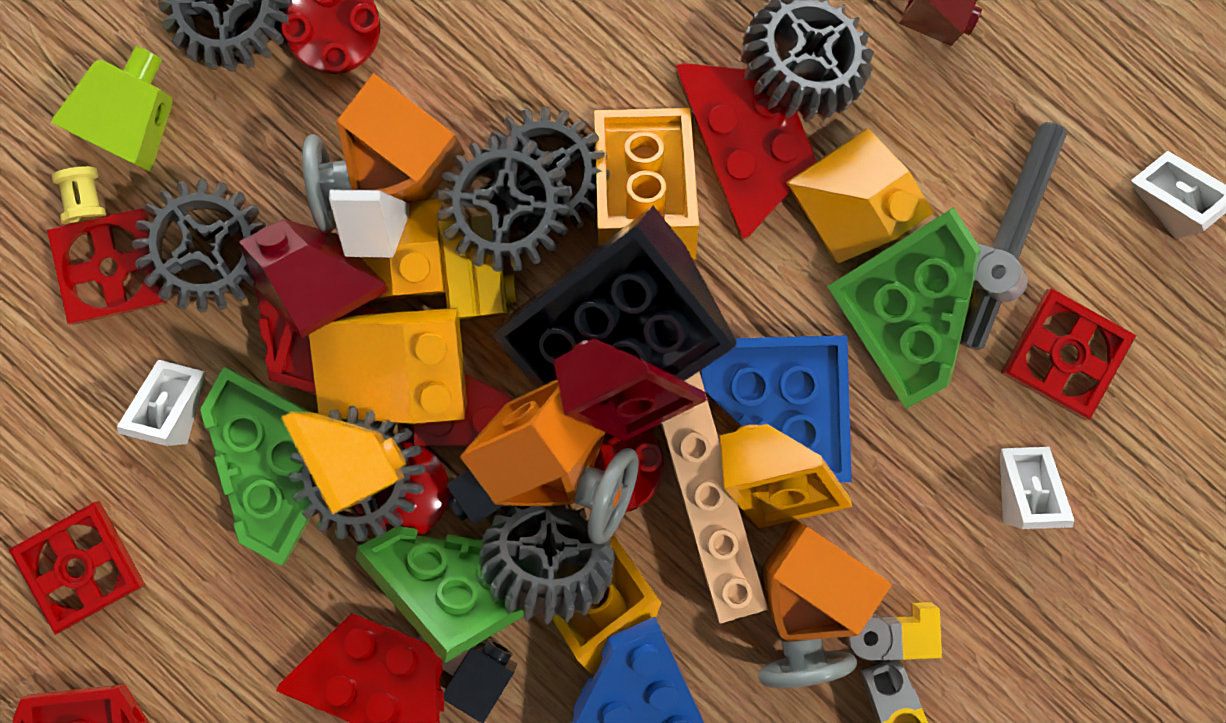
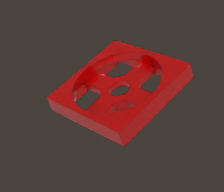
(104, 246)
(1117, 342)
(27, 559)

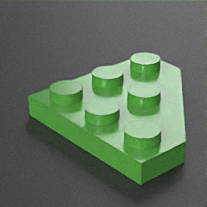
(914, 305)
(256, 463)
(436, 587)

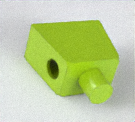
(119, 108)

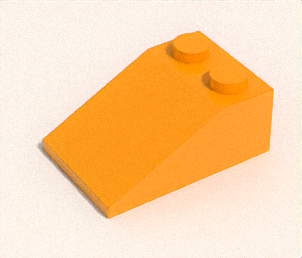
(648, 166)
(391, 363)

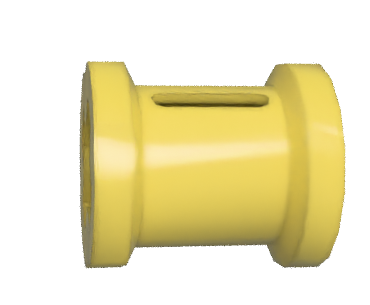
(69, 182)

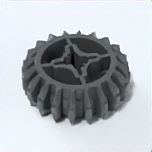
(229, 24)
(810, 81)
(563, 158)
(480, 199)
(176, 211)
(373, 514)
(519, 571)

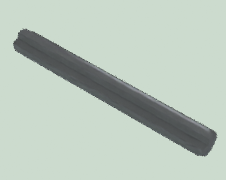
(1016, 225)

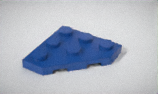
(793, 387)
(637, 682)

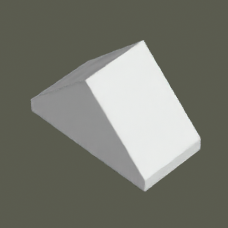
(1181, 195)
(368, 222)
(164, 405)
(1032, 490)

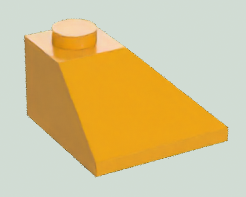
(859, 197)
(417, 262)
(345, 458)
(777, 477)
(625, 604)

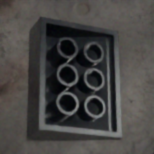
(628, 293)

